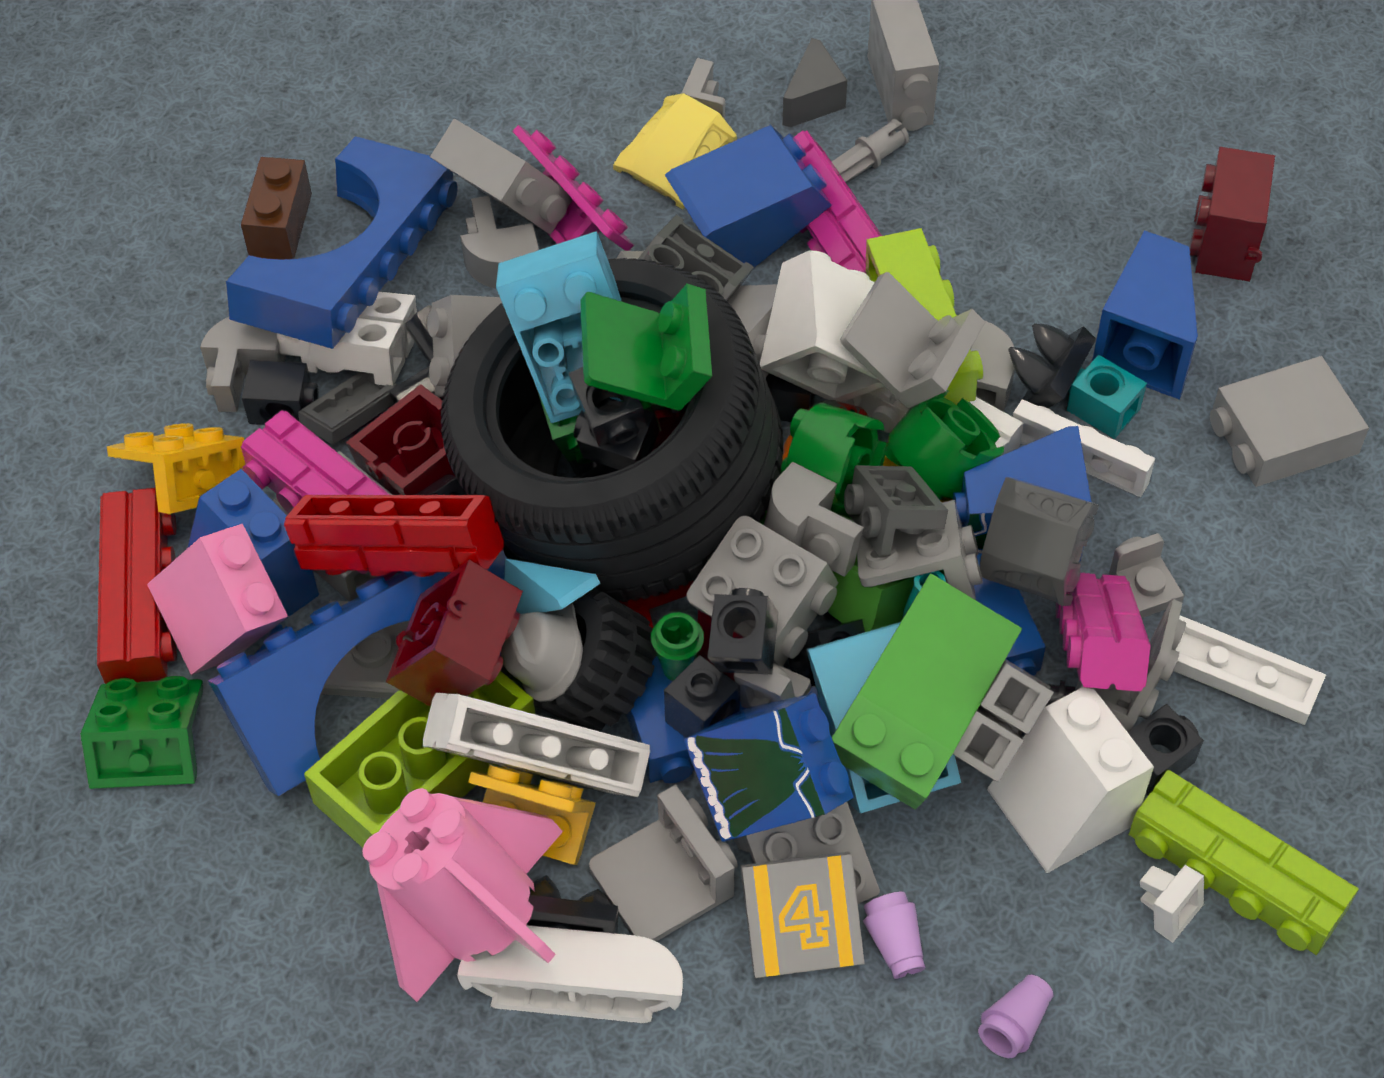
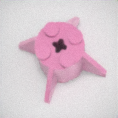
(455, 882)

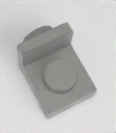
(703, 87)
(1148, 575)
(768, 688)

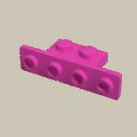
(583, 213)

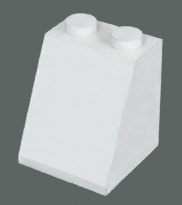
(805, 327)
(1073, 780)

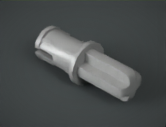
(871, 150)

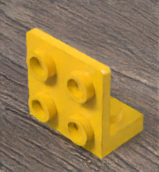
(183, 461)
(554, 799)

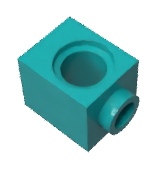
(1106, 396)

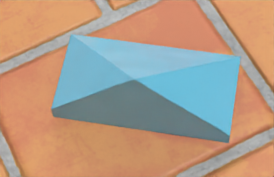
(547, 586)

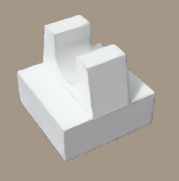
(1173, 898)

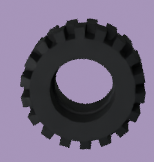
(613, 663)

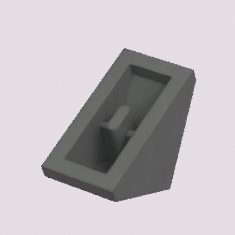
(815, 87)

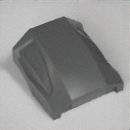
(689, 250)
(1037, 540)

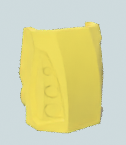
(671, 138)

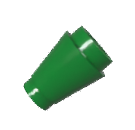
(676, 642)

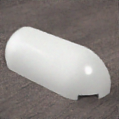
(588, 977)

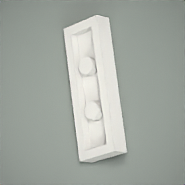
(1103, 457)
(1247, 671)

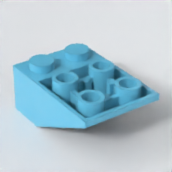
(544, 309)
(839, 674)

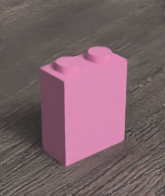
(217, 598)

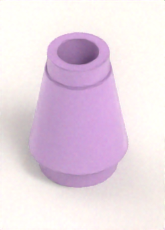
(895, 932)
(1015, 1017)

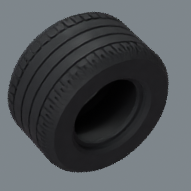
(641, 524)

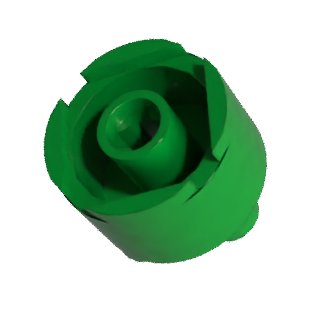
(943, 442)
(832, 443)

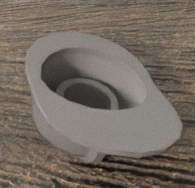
(544, 652)

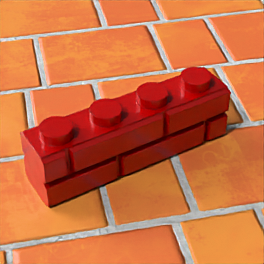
(393, 533)
(133, 551)

